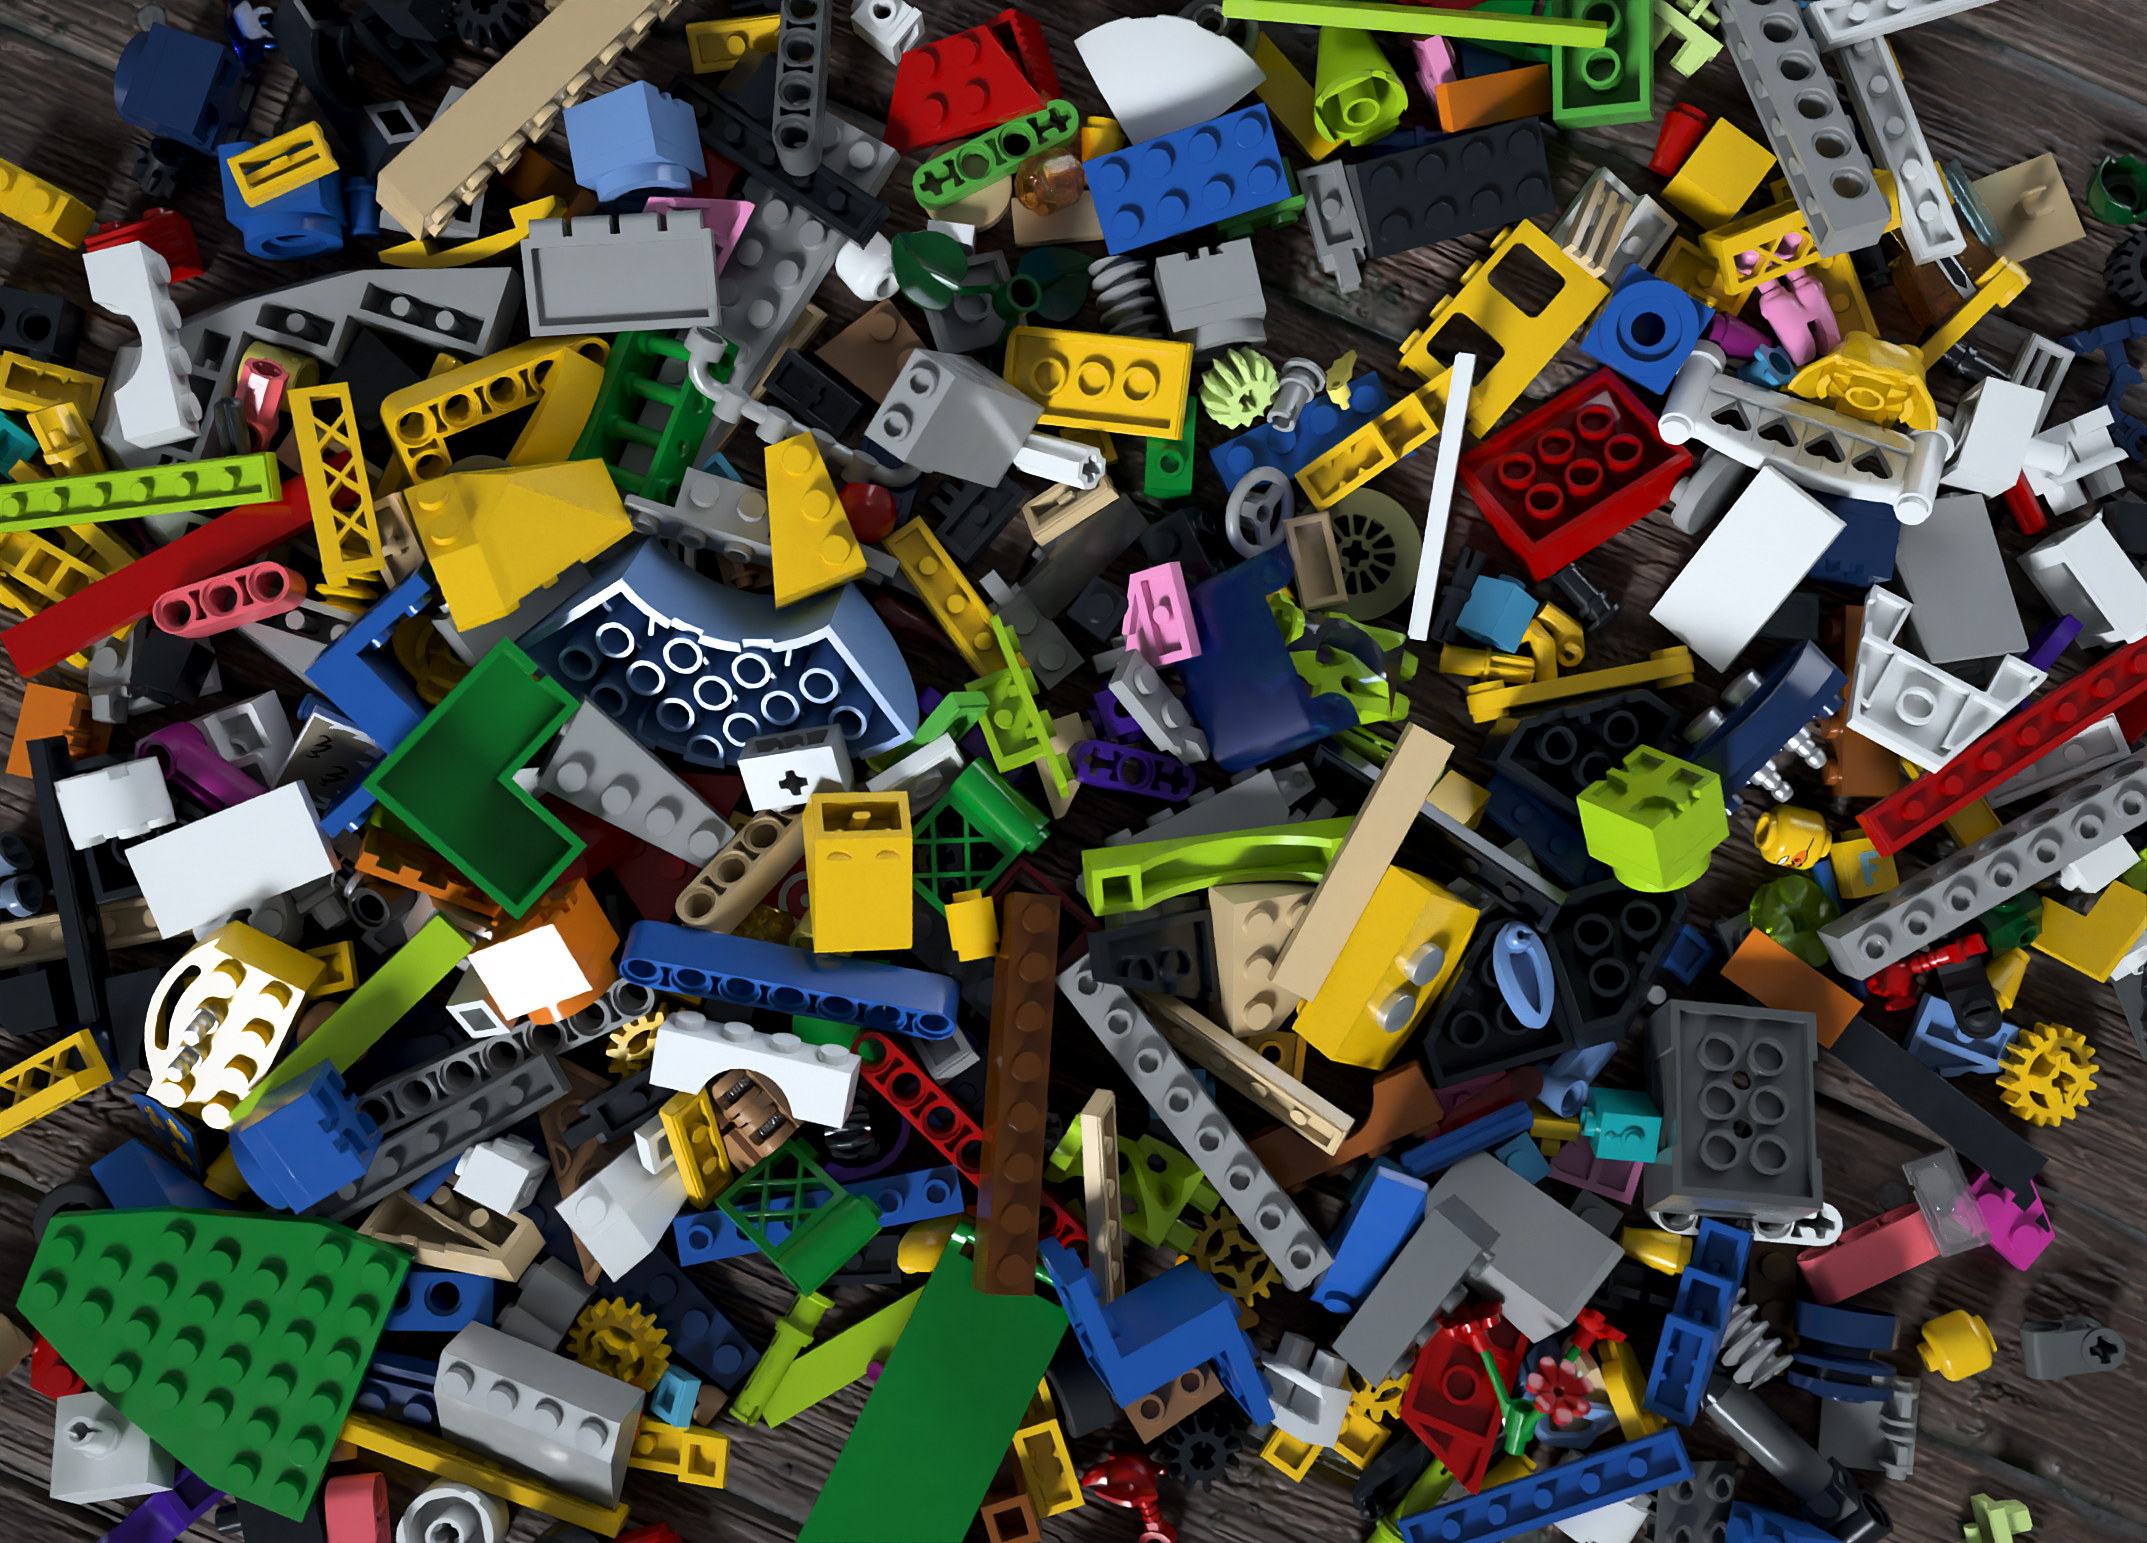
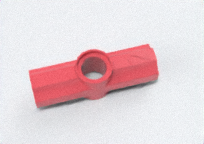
(262, 392)

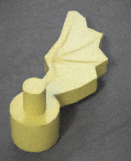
(1338, 377)

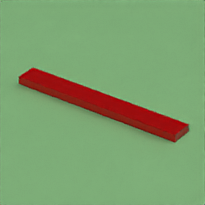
(188, 560)
(2007, 749)

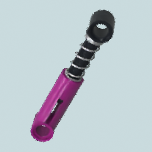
(221, 785)

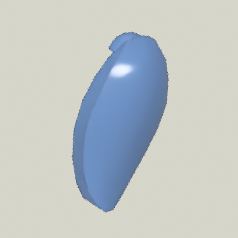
(1524, 973)

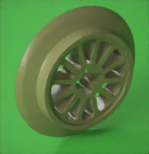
(1405, 550)

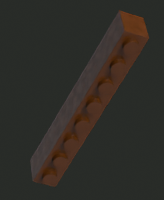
(1016, 1095)

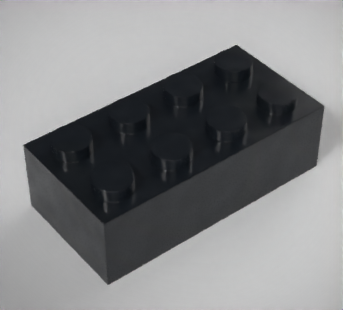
(1451, 187)

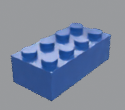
(1187, 179)

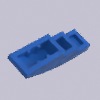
(1698, 1320)

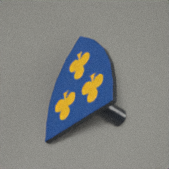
(176, 1130)

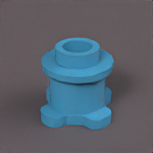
(1769, 370)

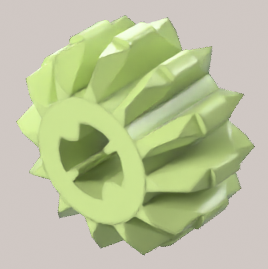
(1238, 387)

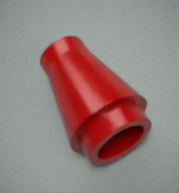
(1678, 137)

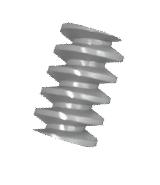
(1122, 298)
(1749, 1347)

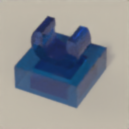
(245, 30)

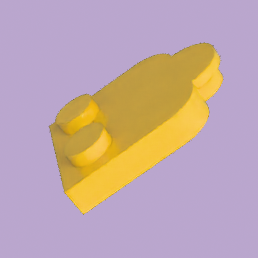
(1627, 1389)

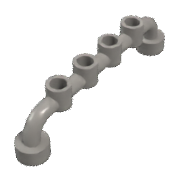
(777, 424)

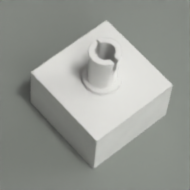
(1996, 439)
(104, 1454)

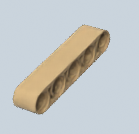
(745, 870)

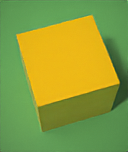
(1718, 176)

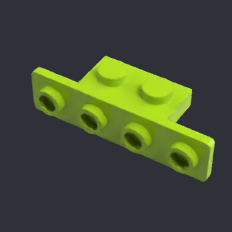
(1012, 722)

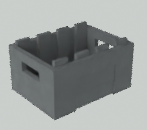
(1688, 1076)

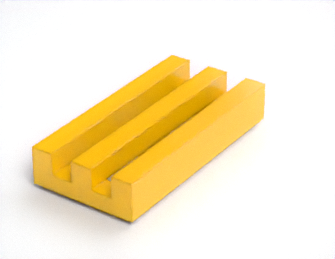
(291, 179)

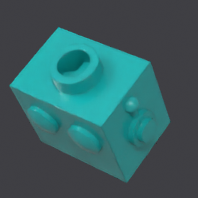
(1621, 1124)

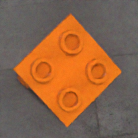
(54, 713)

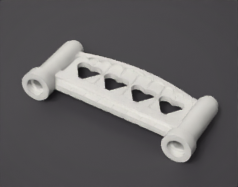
(1910, 460)

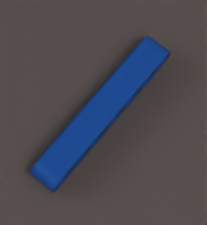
(790, 980)

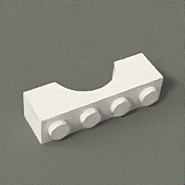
(158, 399)
(814, 1078)

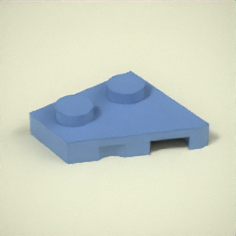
(1945, 1049)

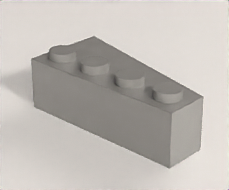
(623, 782)

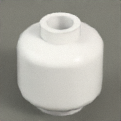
(868, 270)

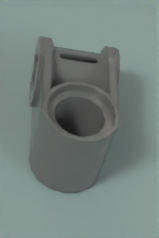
(2069, 1347)

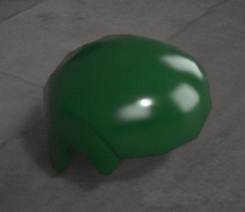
(2118, 191)

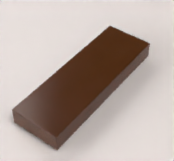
(537, 178)

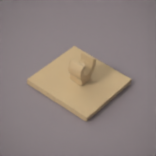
(2030, 208)

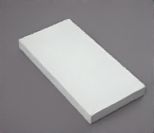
(1747, 568)
(233, 859)

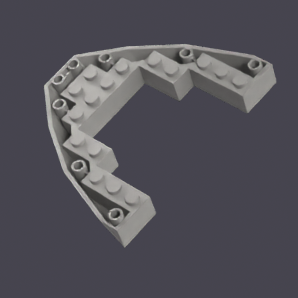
(440, 309)

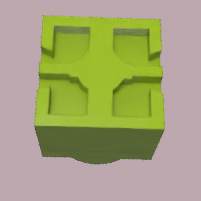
(1654, 820)

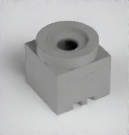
(1211, 300)

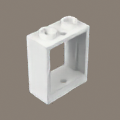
(2093, 580)

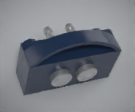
(1762, 717)

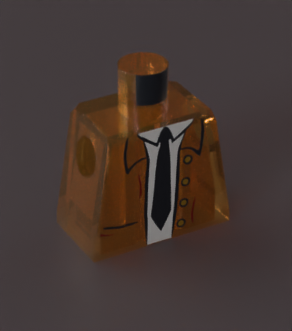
(1939, 285)

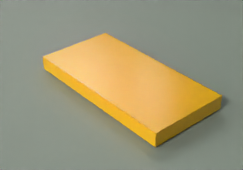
(1102, 380)

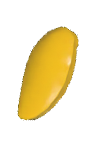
(926, 1241)

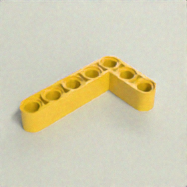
(476, 404)

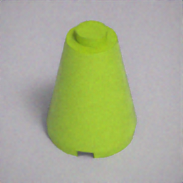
(1355, 88)

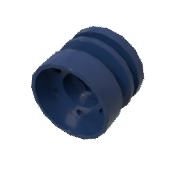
(1844, 1350)

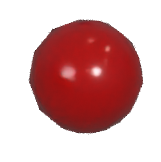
(869, 511)

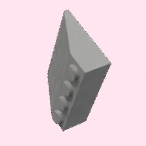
(537, 1412)

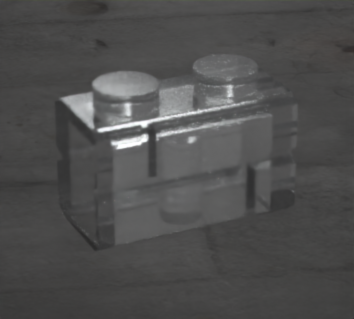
(1947, 1201)

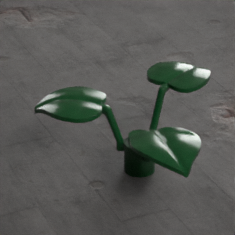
(1046, 281)

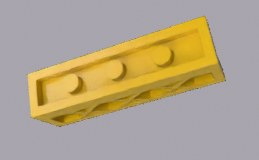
(1770, 227)
(317, 486)
(63, 1086)

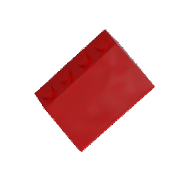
(1573, 474)

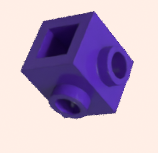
(1105, 720)

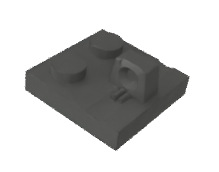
(970, 321)

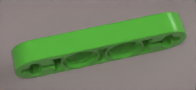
(991, 147)

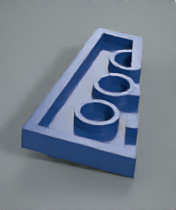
(1316, 432)

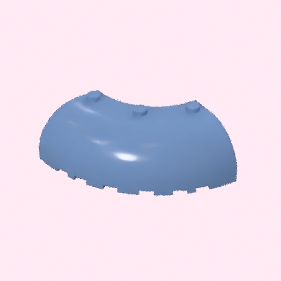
(716, 664)

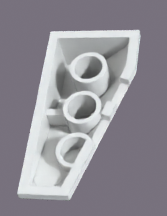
(624, 1210)

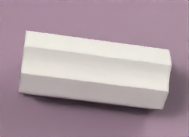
(1061, 460)

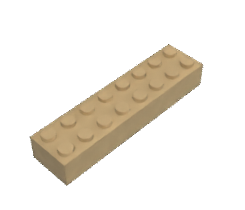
(510, 107)

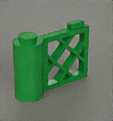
(993, 809)
(825, 1238)

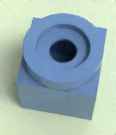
(634, 147)

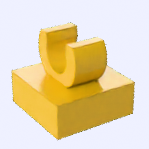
(1551, 1129)

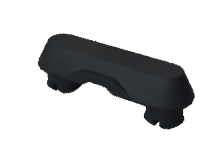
(1969, 991)

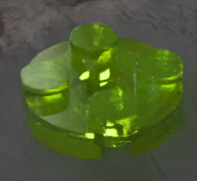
(1808, 905)

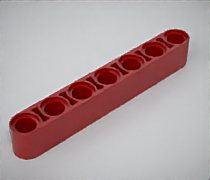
(953, 1136)

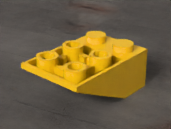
(859, 870)

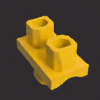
(67, 440)

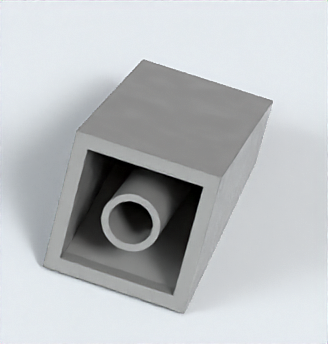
(954, 418)
(1959, 591)
(1545, 1255)

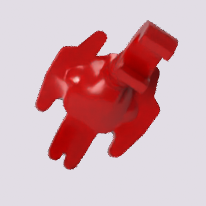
(1896, 980)
(1132, 1482)

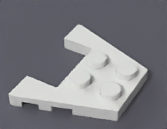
(1917, 705)

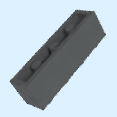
(1416, 1291)

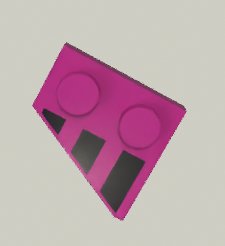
(2016, 1221)

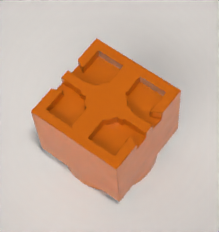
(550, 957)

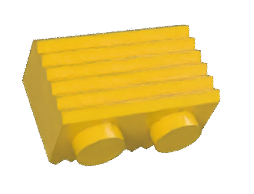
(43, 206)

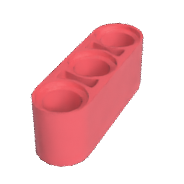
(208, 598)
(1868, 1254)
(357, 1509)

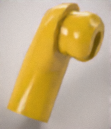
(1543, 651)

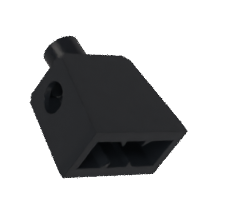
(372, 375)
(266, 1526)

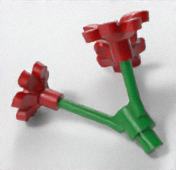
(1554, 1385)

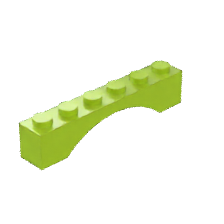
(1149, 872)

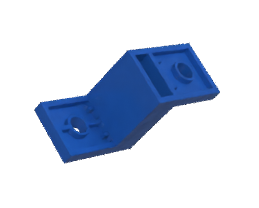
(372, 687)
(1159, 1331)

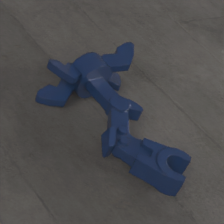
(2125, 428)

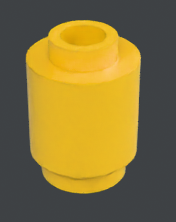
(972, 925)

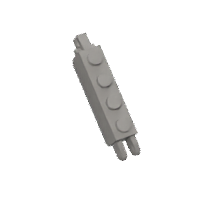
(1249, 804)

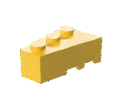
(808, 525)

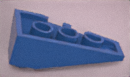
(143, 1178)
(1370, 1239)

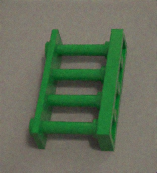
(618, 399)

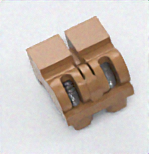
(754, 1112)

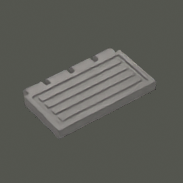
(620, 279)

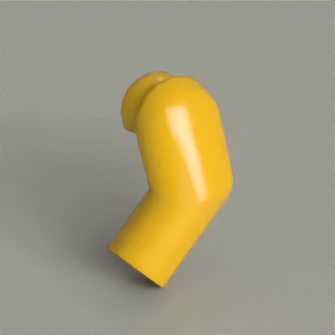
(1565, 632)

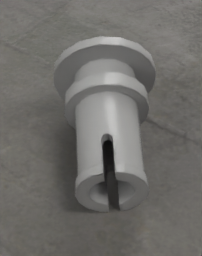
(1298, 386)

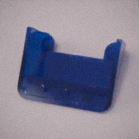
(1245, 678)

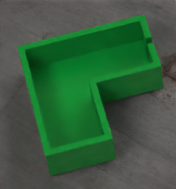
(458, 786)

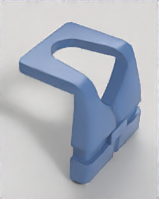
(1600, 1413)

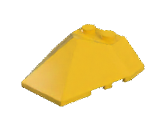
(513, 530)

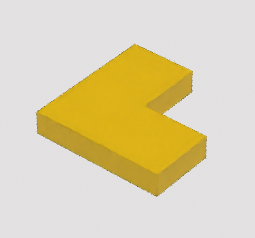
(1699, 276)
(2101, 938)
(1357, 1441)

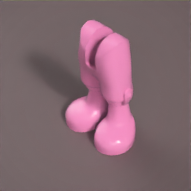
(1801, 314)

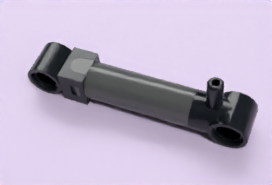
(1823, 1488)

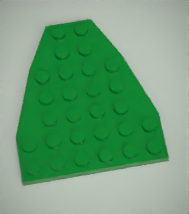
(220, 1333)

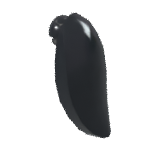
(1390, 1476)

